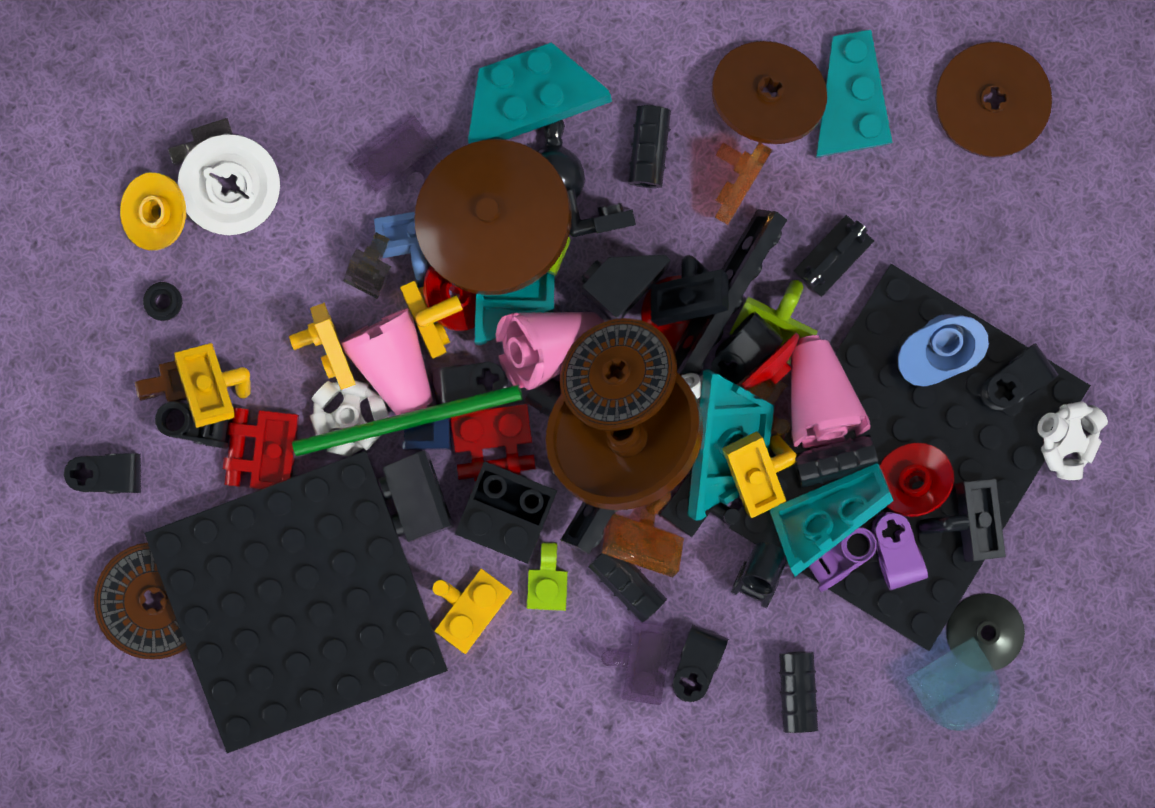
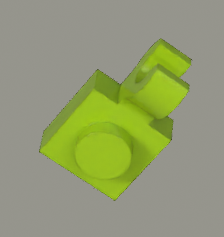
(547, 586)

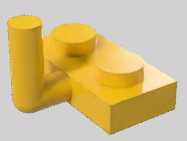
(424, 317)
(324, 332)
(207, 385)
(756, 472)
(470, 609)

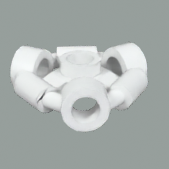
(347, 414)
(1070, 438)

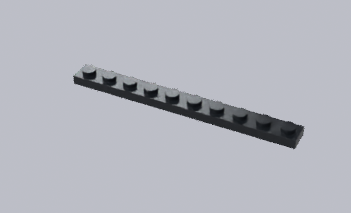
(694, 345)

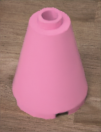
(538, 343)
(392, 361)
(822, 396)

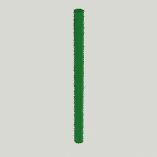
(407, 420)

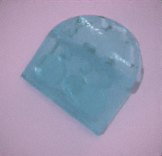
(957, 687)

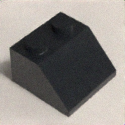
(622, 282)
(416, 497)

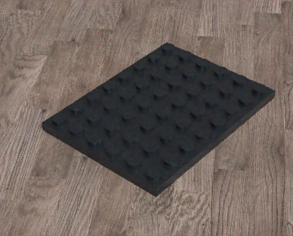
(944, 415)

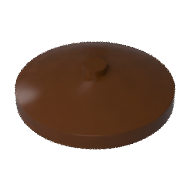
(493, 217)
(629, 464)

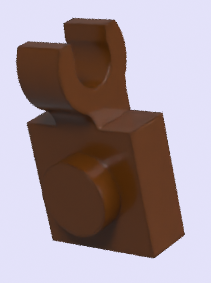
(168, 384)

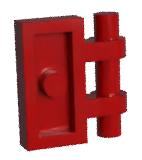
(493, 429)
(272, 452)

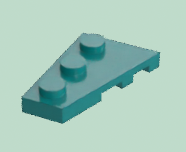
(855, 98)
(829, 514)

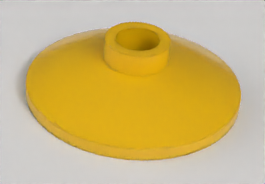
(141, 207)

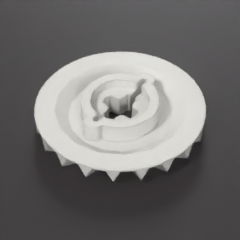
(232, 211)

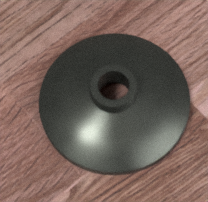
(990, 610)

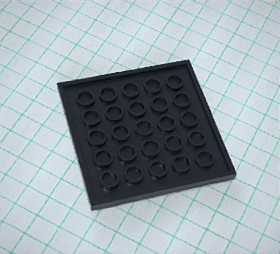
(296, 601)

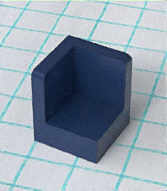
(428, 436)

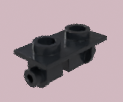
(834, 255)

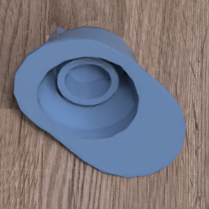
(942, 349)

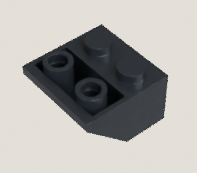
(506, 512)

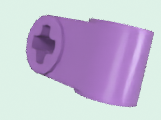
(901, 557)
(841, 561)

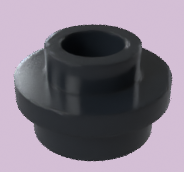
(157, 290)

